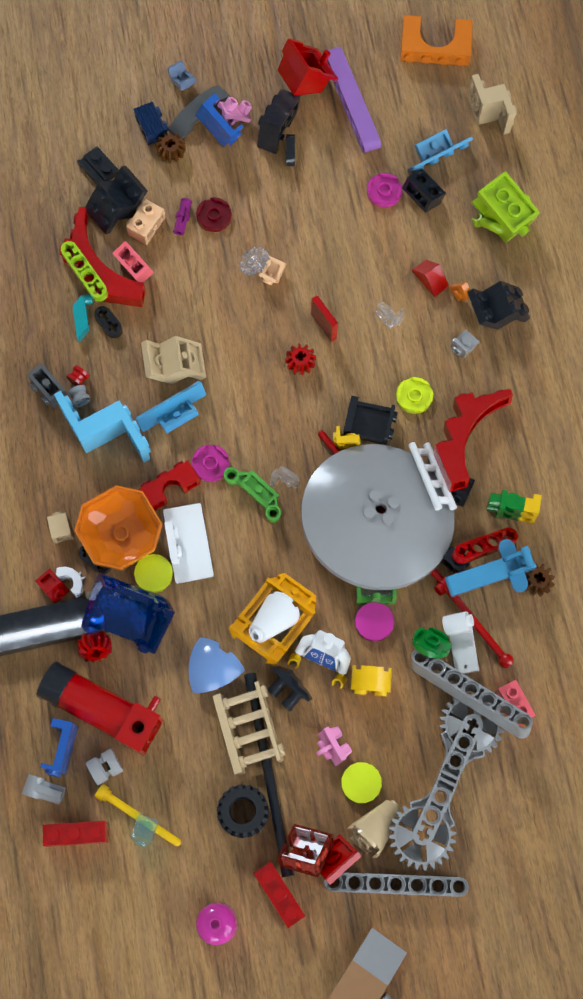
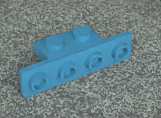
(435, 147)
(174, 410)

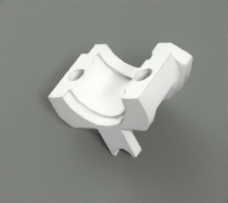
(66, 573)

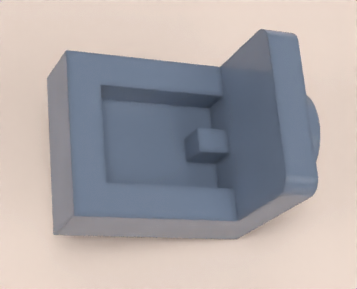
(180, 76)

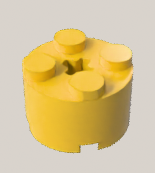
(371, 679)

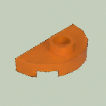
(460, 291)

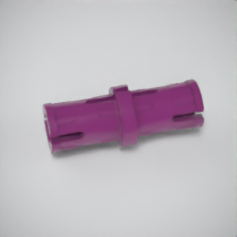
(182, 216)

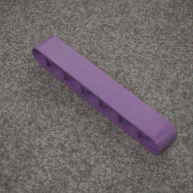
(353, 102)

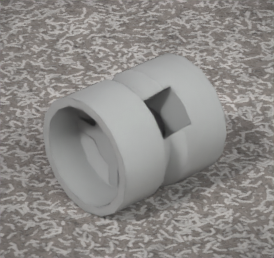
(98, 770)

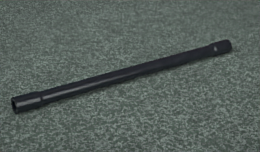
(268, 773)

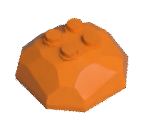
(118, 527)

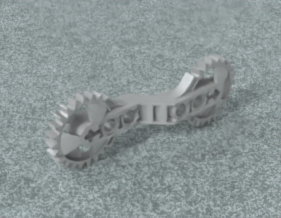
(445, 782)

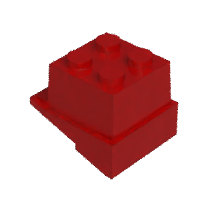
(305, 68)

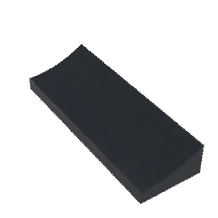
(42, 626)

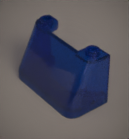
(127, 613)

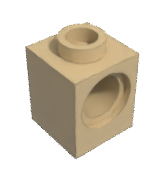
(60, 527)

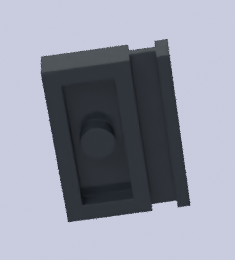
(98, 166)

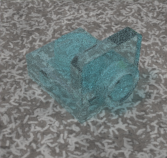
(144, 830)

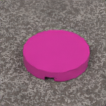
(384, 190)
(210, 462)
(374, 621)

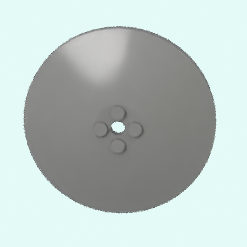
(359, 542)

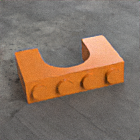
(416, 50)

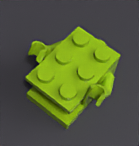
(504, 208)

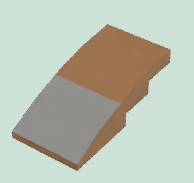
(369, 969)

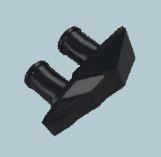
(288, 677)

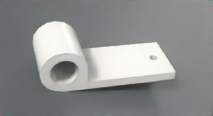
(461, 635)

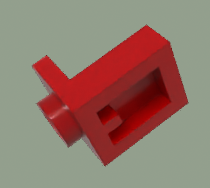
(52, 586)

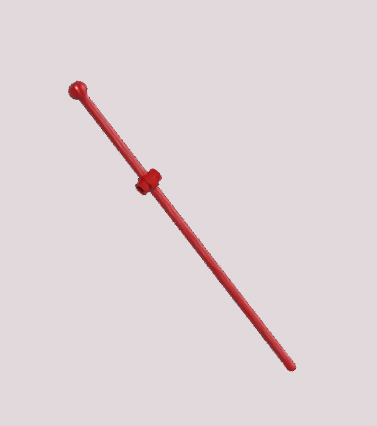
(441, 588)

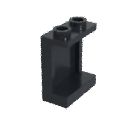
(370, 421)

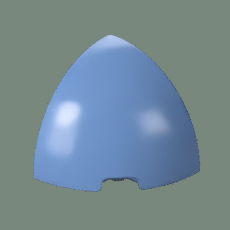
(211, 666)

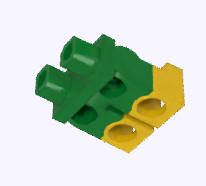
(514, 507)

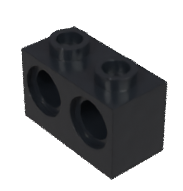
(423, 190)

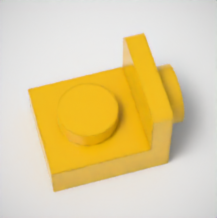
(346, 441)

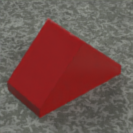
(431, 276)

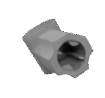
(39, 788)

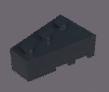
(276, 119)

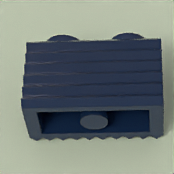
(150, 122)

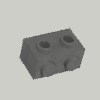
(45, 383)

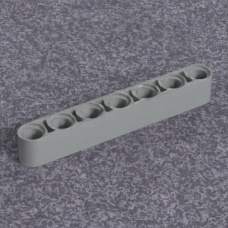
(474, 701)
(405, 889)

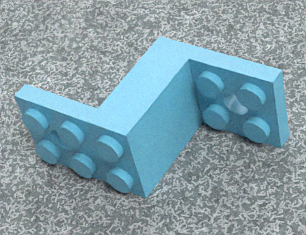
(104, 426)

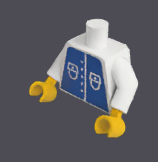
(326, 651)

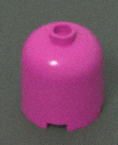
(217, 923)

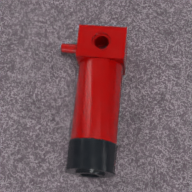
(100, 707)

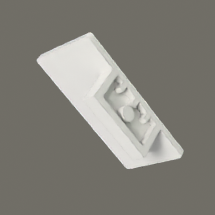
(188, 543)

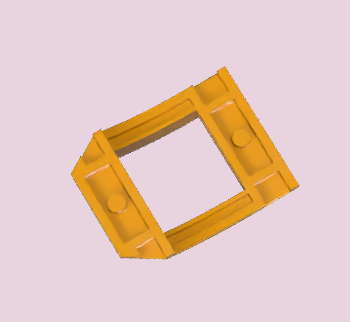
(271, 648)

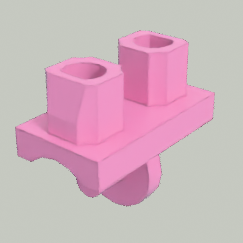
(233, 113)
(329, 746)

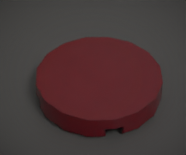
(214, 214)

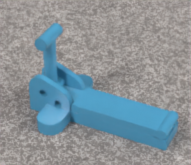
(511, 566)

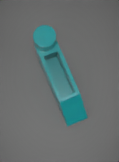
(81, 316)

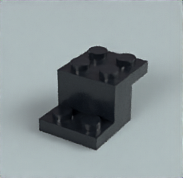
(115, 199)
(499, 305)

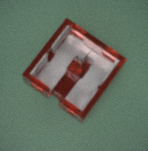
(308, 852)

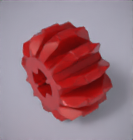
(301, 352)
(94, 646)

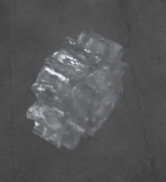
(254, 261)

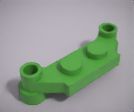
(257, 489)

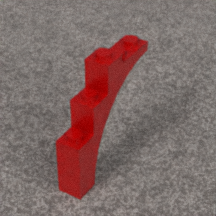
(119, 288)
(469, 412)

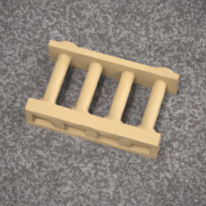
(229, 723)

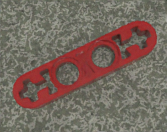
(483, 542)

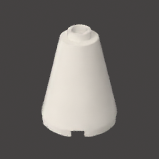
(274, 617)

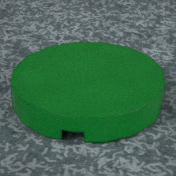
(431, 642)

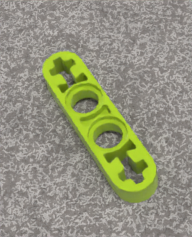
(83, 271)

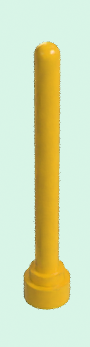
(106, 795)

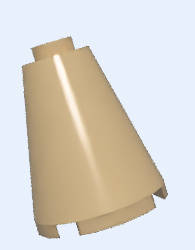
(372, 830)

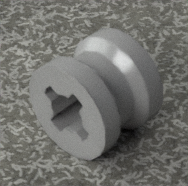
(79, 396)

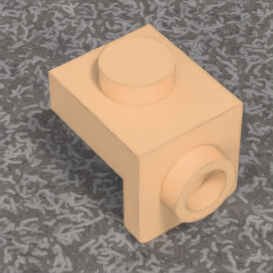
(273, 271)

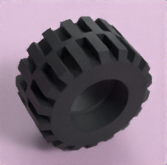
(224, 811)

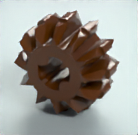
(170, 147)
(544, 578)

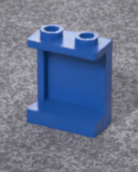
(216, 123)
(65, 748)

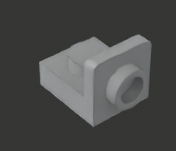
(464, 344)

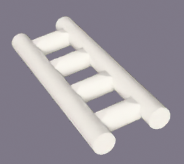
(432, 484)

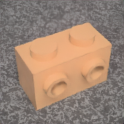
(145, 222)

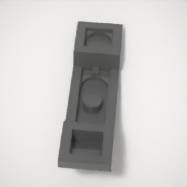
(186, 119)

